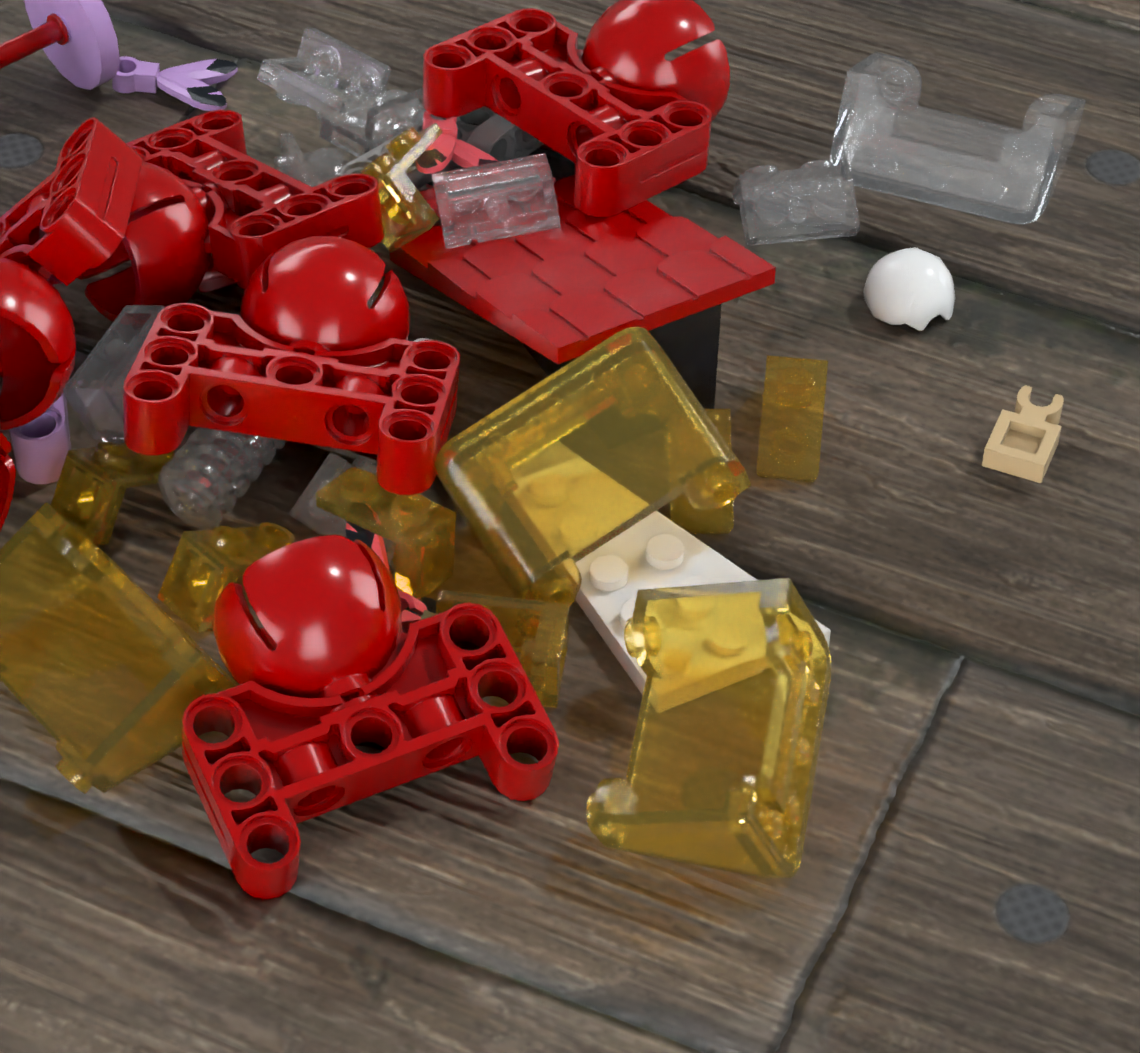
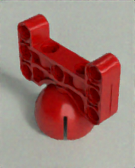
(608, 108)
(209, 197)
(51, 239)
(299, 366)
(340, 675)

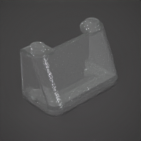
(949, 156)

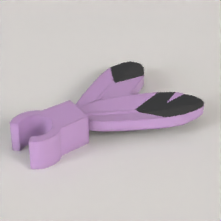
(185, 82)

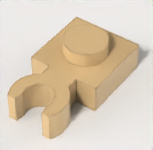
(1025, 438)

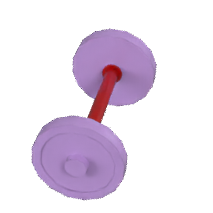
(73, 36)

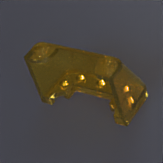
(585, 463)
(94, 654)
(721, 729)

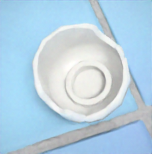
(909, 288)

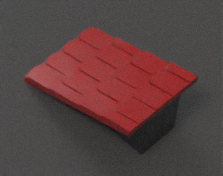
(596, 277)

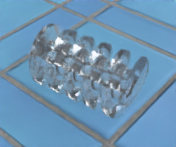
(213, 473)

